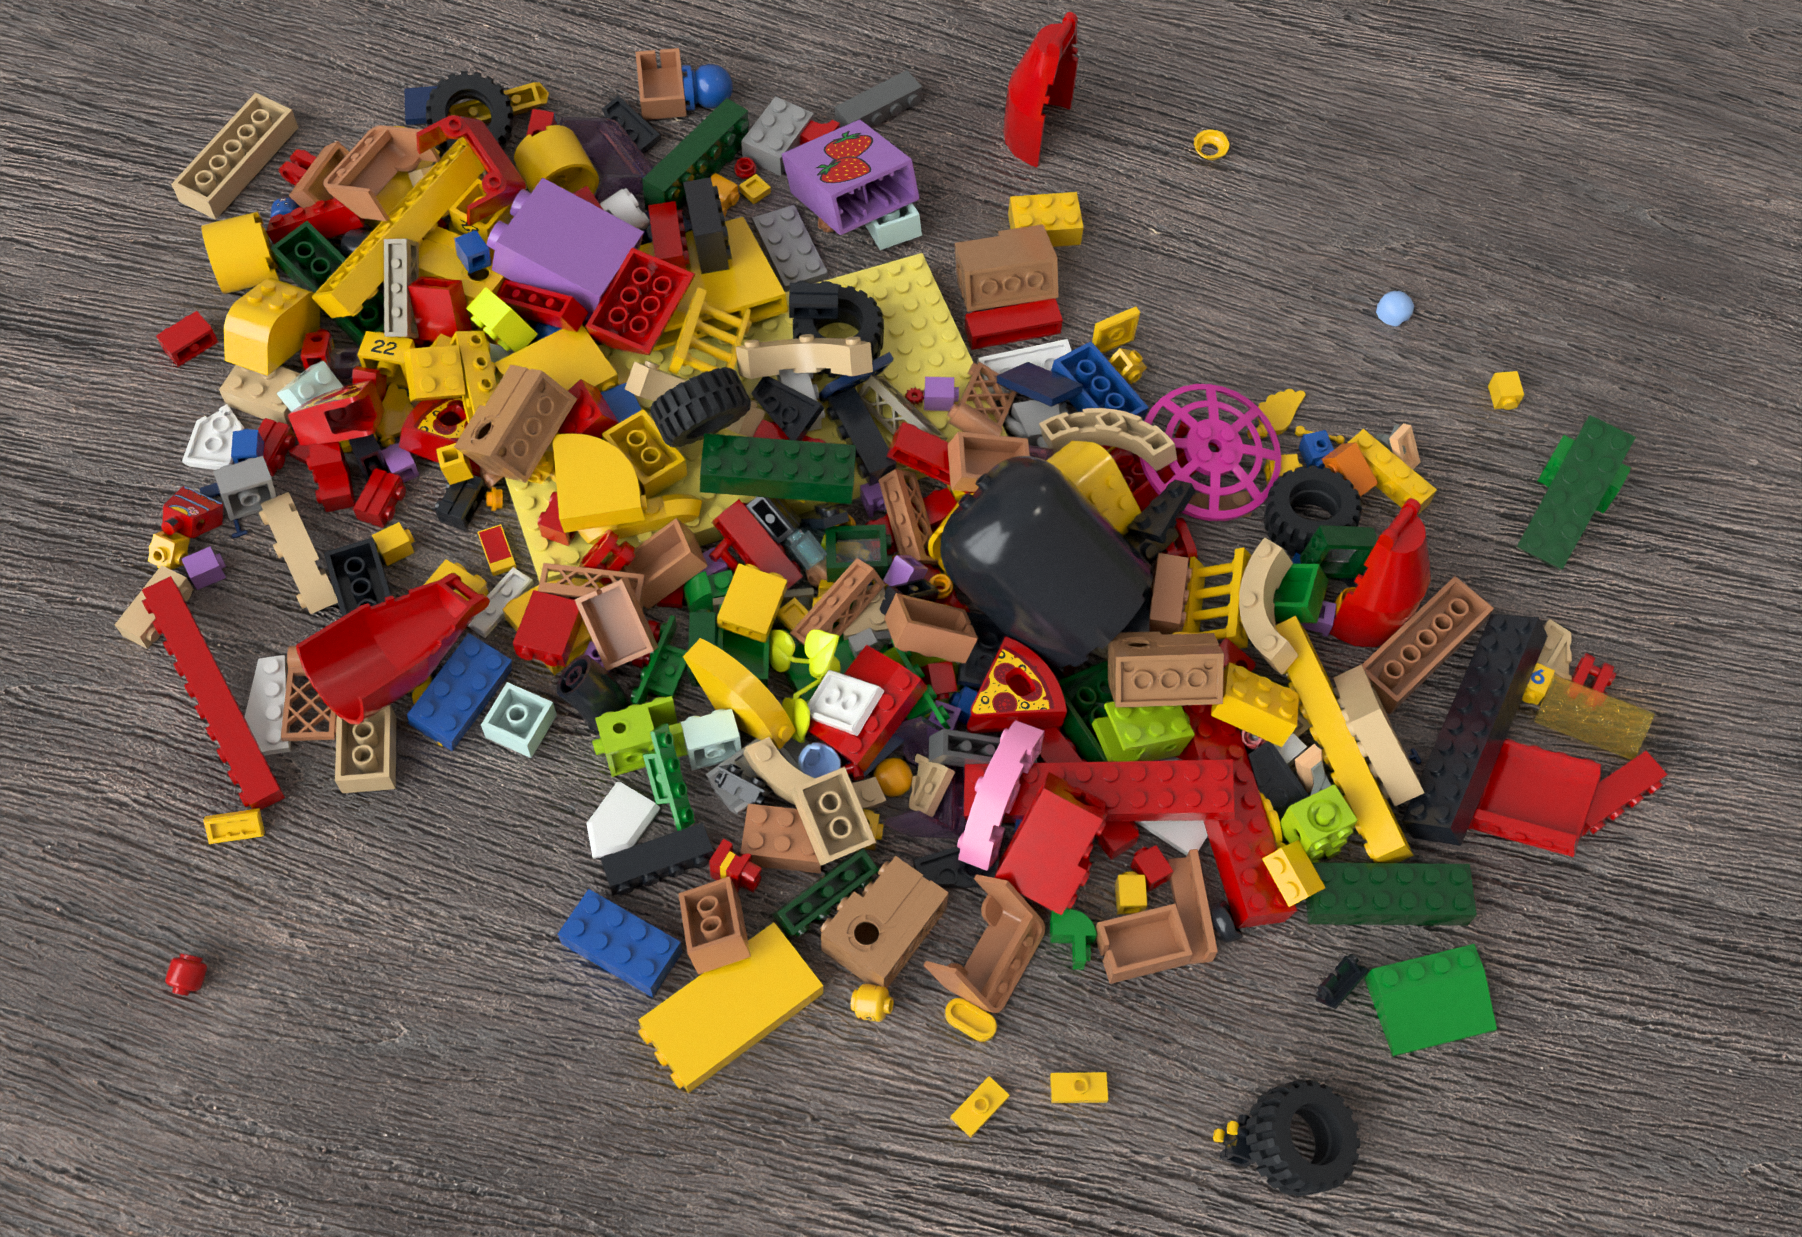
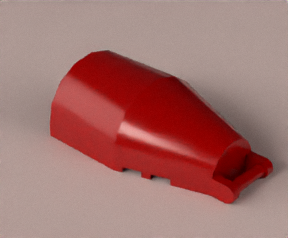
(1041, 77)
(1391, 585)
(387, 647)

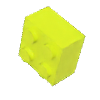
(500, 321)

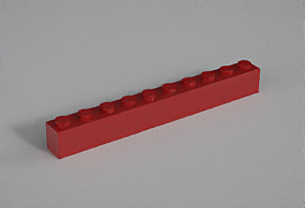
(213, 695)

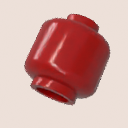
(186, 974)

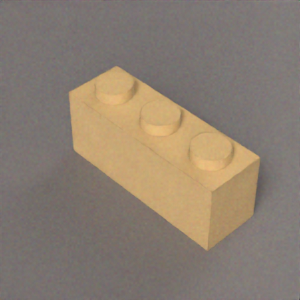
(136, 622)

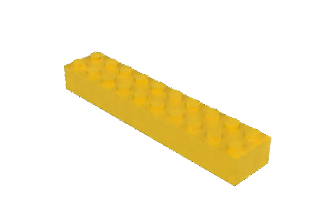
(410, 219)
(1352, 775)

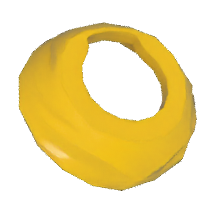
(1212, 137)

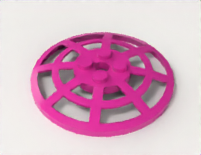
(1216, 463)

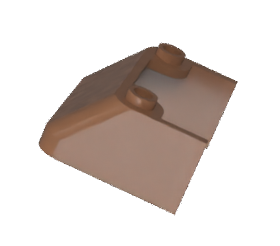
(372, 165)
(1000, 954)

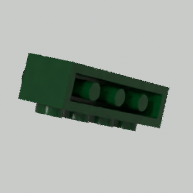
(825, 892)

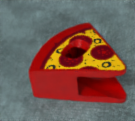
(338, 415)
(434, 426)
(1017, 689)

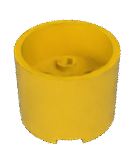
(557, 158)
(239, 252)

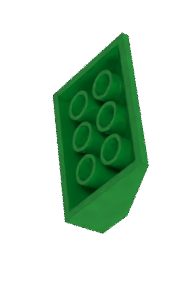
(1432, 999)

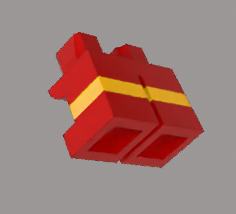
(740, 869)

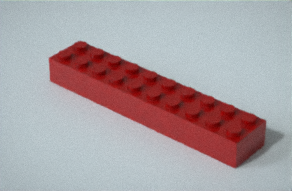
(1131, 788)
(1240, 842)

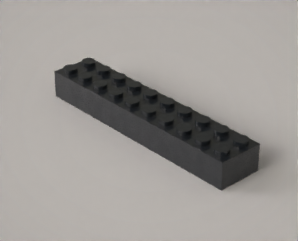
(1475, 729)

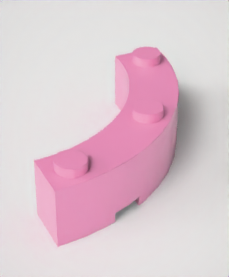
(997, 794)

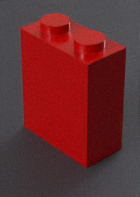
(439, 307)
(548, 629)

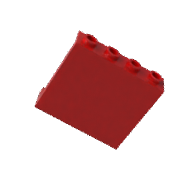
(1537, 797)

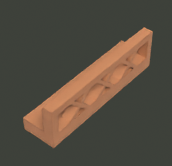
(904, 517)
(574, 592)
(837, 601)
(1193, 906)

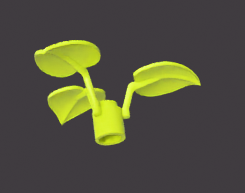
(820, 649)

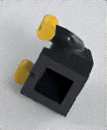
(1236, 1147)

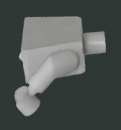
(1026, 419)

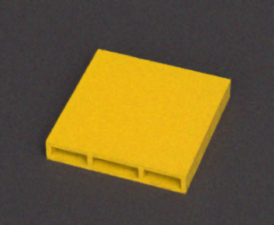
(744, 286)

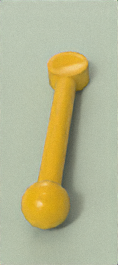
(1300, 431)

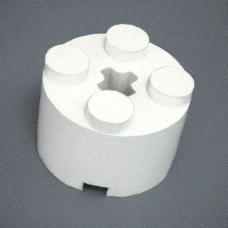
(623, 206)

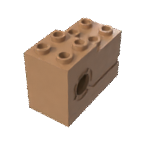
(1007, 268)
(516, 423)
(1165, 669)
(886, 926)

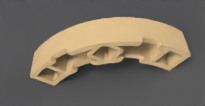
(804, 355)
(650, 383)
(1112, 429)
(299, 553)
(1256, 604)
(783, 776)

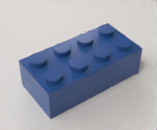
(1101, 382)
(460, 692)
(620, 943)

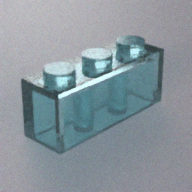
(804, 548)

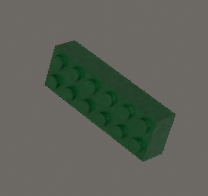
(697, 155)
(310, 262)
(777, 468)
(1575, 492)
(1393, 894)

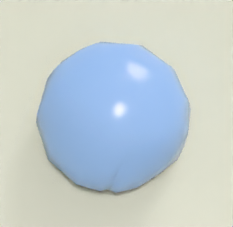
(1395, 308)
(818, 760)

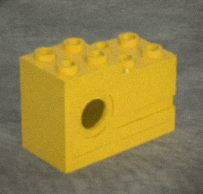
(440, 260)

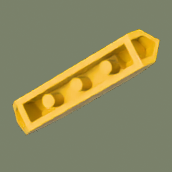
(522, 100)
(660, 513)

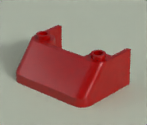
(502, 180)

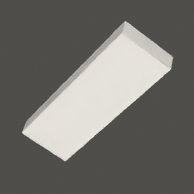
(510, 587)

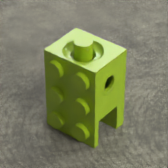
(1143, 732)
(627, 734)
(1321, 821)

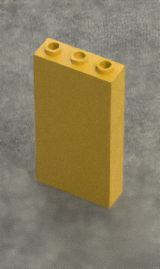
(729, 1009)

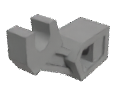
(871, 638)

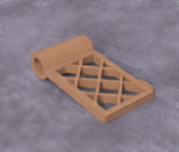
(976, 419)
(295, 669)

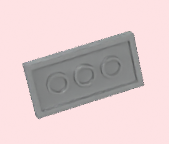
(789, 247)

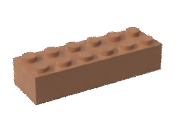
(1425, 642)

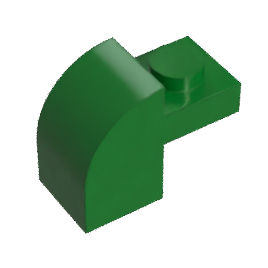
(702, 589)
(1075, 929)

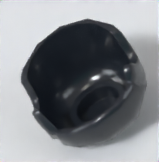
(1223, 923)

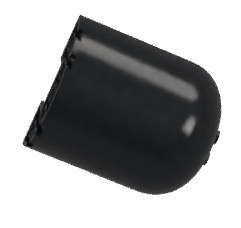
(1043, 562)

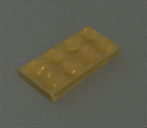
(1594, 717)

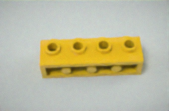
(476, 368)
(1392, 474)

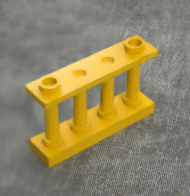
(693, 323)
(1194, 614)

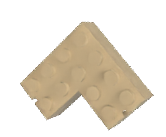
(1375, 736)

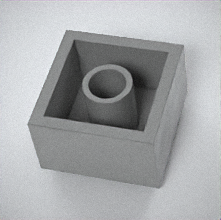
(244, 487)

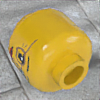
(871, 1002)

